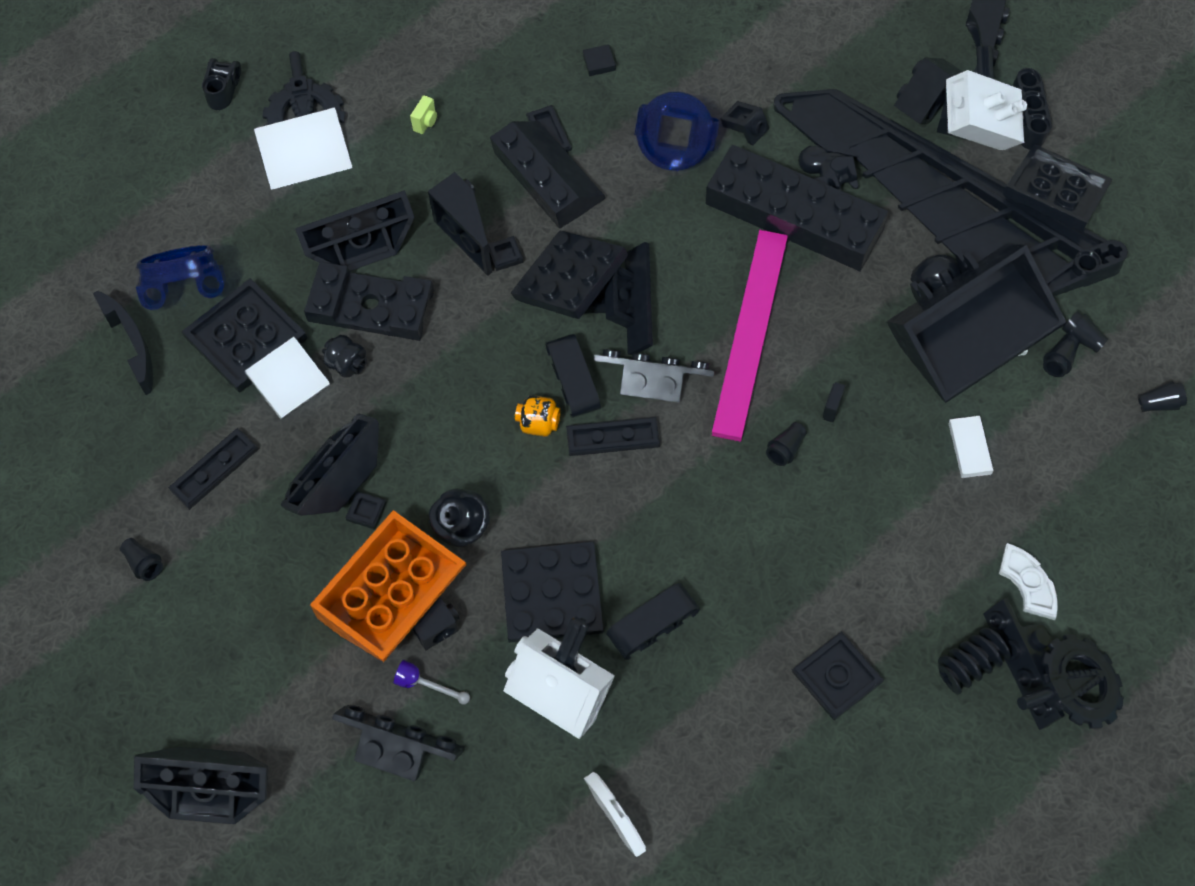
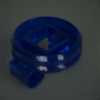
(678, 105)
(178, 265)

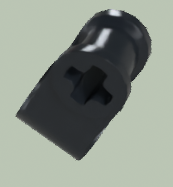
(220, 83)

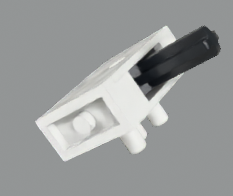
(984, 107)
(559, 680)

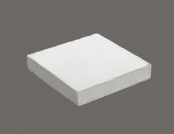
(287, 378)

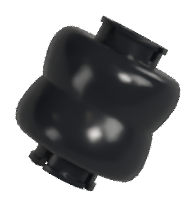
(344, 356)

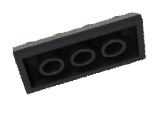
(546, 171)

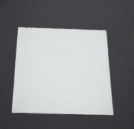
(303, 148)

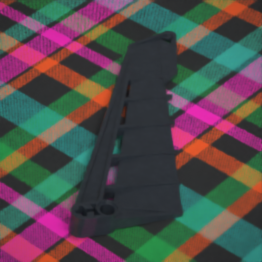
(943, 205)

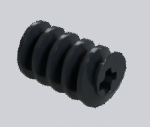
(972, 657)

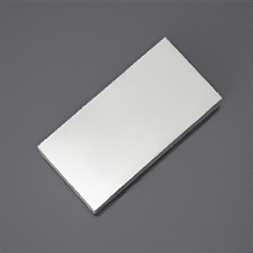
(970, 446)

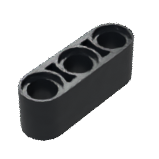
(1036, 116)
(573, 374)
(652, 619)

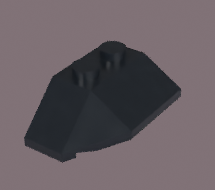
(360, 233)
(335, 469)
(201, 783)

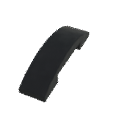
(140, 364)

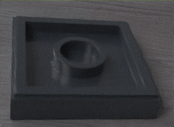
(837, 676)

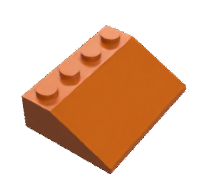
(387, 586)

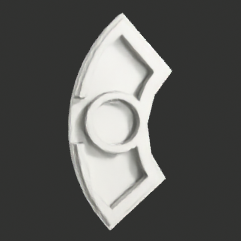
(1034, 585)
(615, 814)

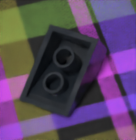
(458, 215)

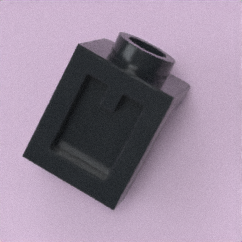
(746, 119)

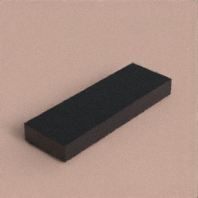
(612, 436)
(213, 468)

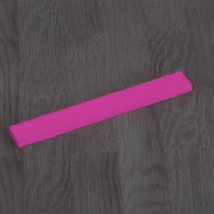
(749, 336)

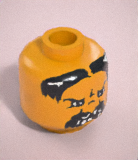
(538, 415)

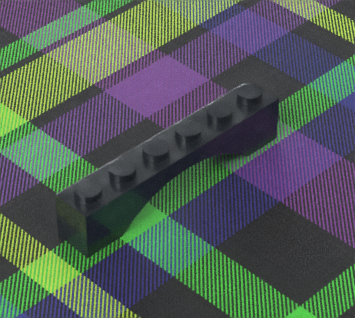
(984, 25)

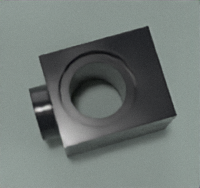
(436, 624)

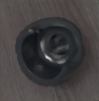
(465, 518)

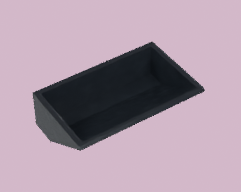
(976, 319)

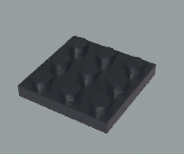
(1057, 187)
(569, 274)
(241, 332)
(550, 588)

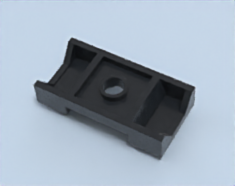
(340, 295)

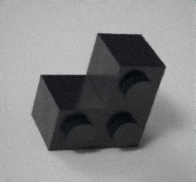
(926, 89)

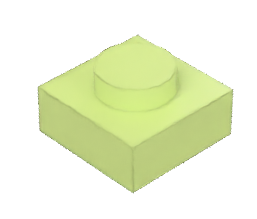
(423, 115)

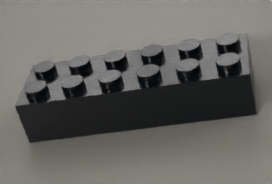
(796, 206)

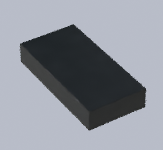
(549, 119)

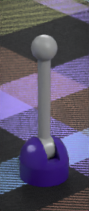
(408, 676)

